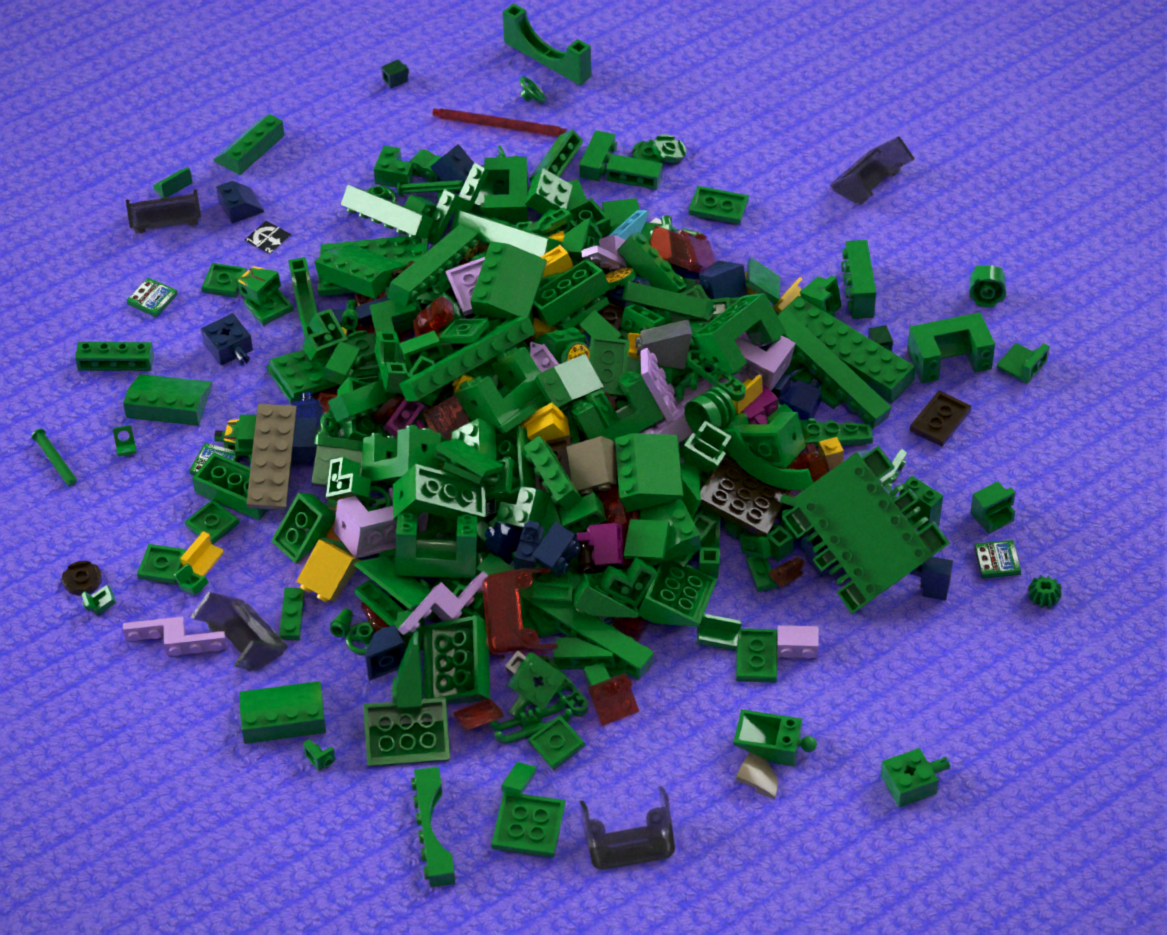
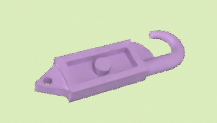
(542, 357)

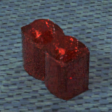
(436, 316)

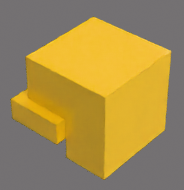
(548, 423)

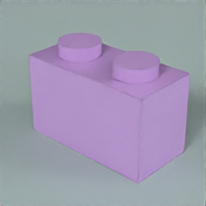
(797, 641)

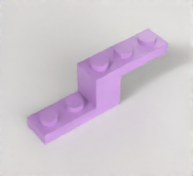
(607, 254)
(443, 604)
(175, 637)

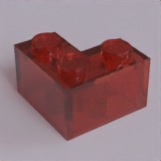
(813, 461)

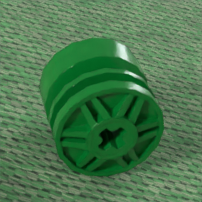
(710, 406)

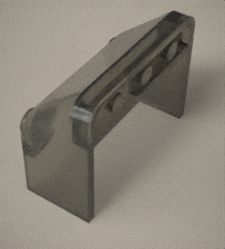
(871, 169)
(164, 212)
(243, 628)
(630, 845)

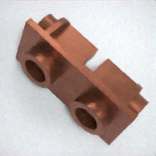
(787, 572)

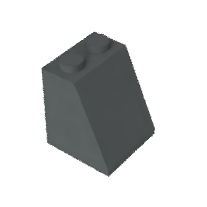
(667, 342)

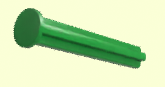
(429, 187)
(40, 437)

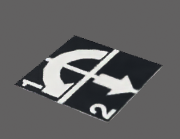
(267, 237)

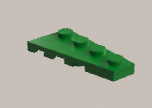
(847, 433)

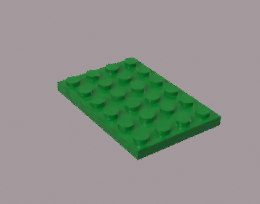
(397, 248)

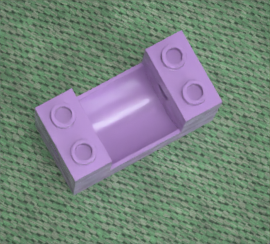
(769, 363)
(366, 531)

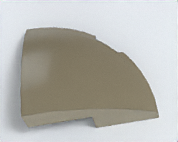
(758, 773)

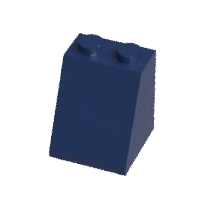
(453, 165)
(724, 280)
(303, 442)

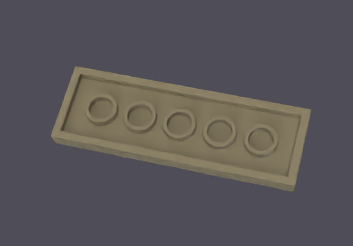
(271, 457)

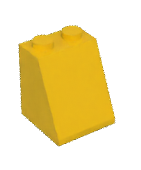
(327, 571)

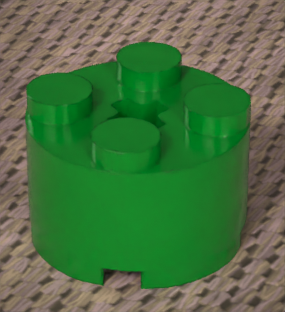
(987, 285)

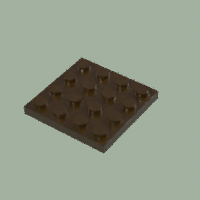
(742, 497)

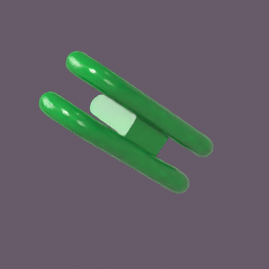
(529, 723)

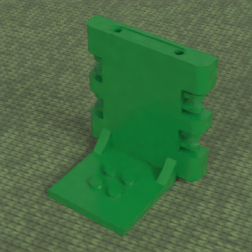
(864, 527)

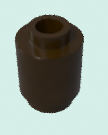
(585, 560)

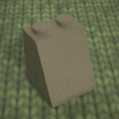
(593, 465)

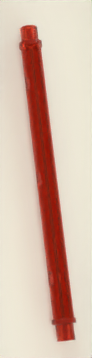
(498, 122)

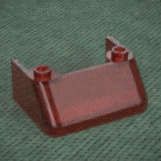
(683, 248)
(504, 613)

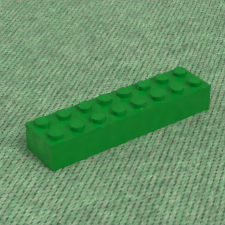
(870, 361)

